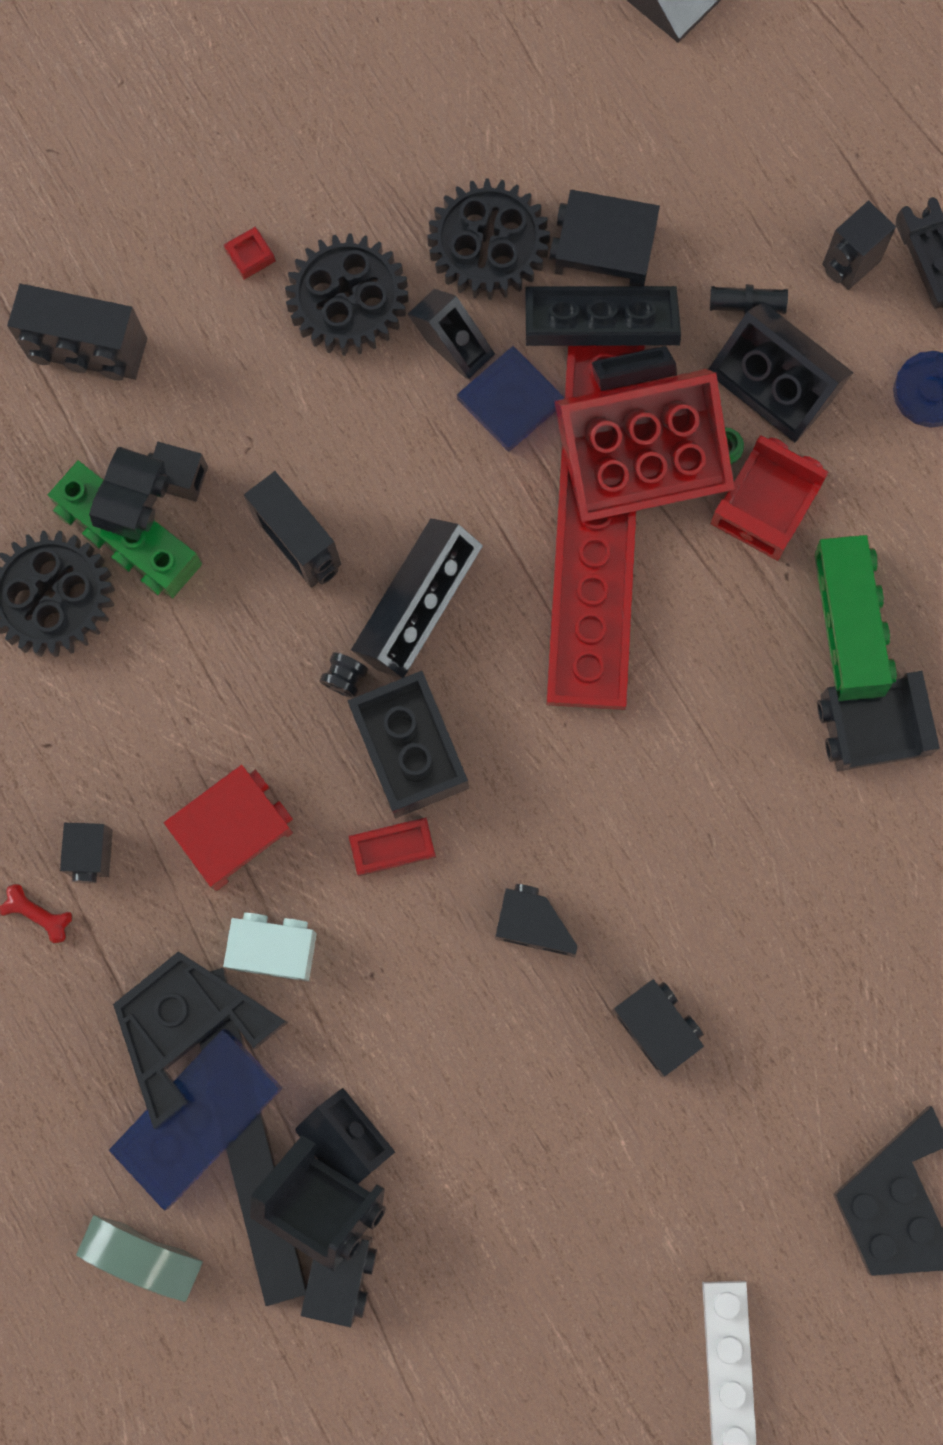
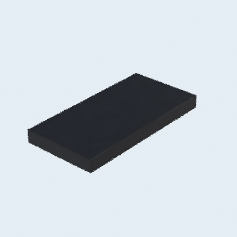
(602, 316)

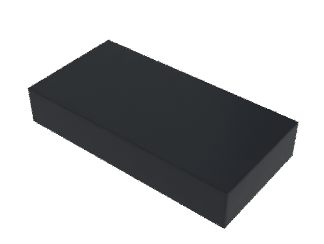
(634, 368)

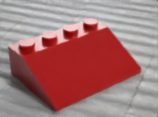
(645, 444)

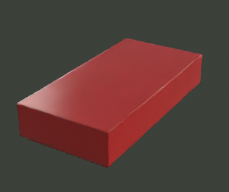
(392, 846)

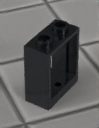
(293, 530)

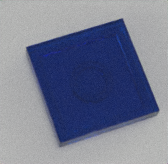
(510, 398)

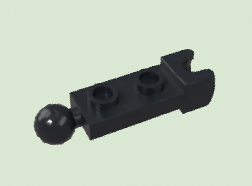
(925, 244)

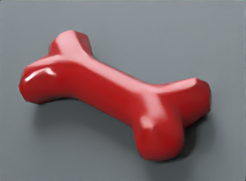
(52, 923)

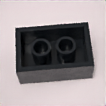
(77, 332)
(408, 744)

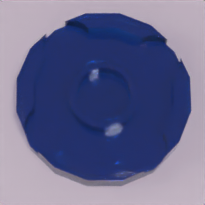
(920, 389)

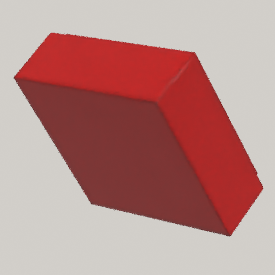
(249, 253)

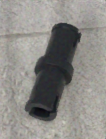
(747, 298)

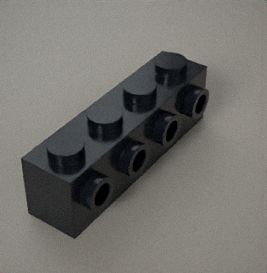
(417, 597)

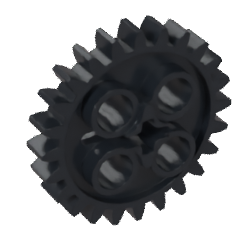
(455, 232)
(331, 267)
(76, 614)

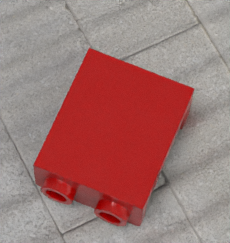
(770, 497)
(229, 825)

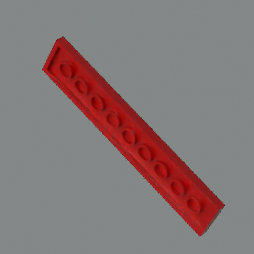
(590, 580)

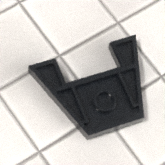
(172, 1015)
(889, 1206)

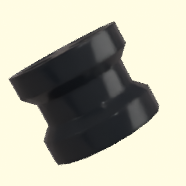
(343, 675)

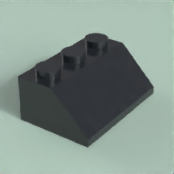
(779, 371)

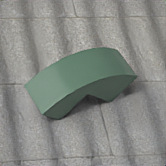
(138, 1259)

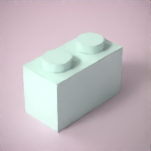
(270, 948)

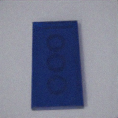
(224, 1095)

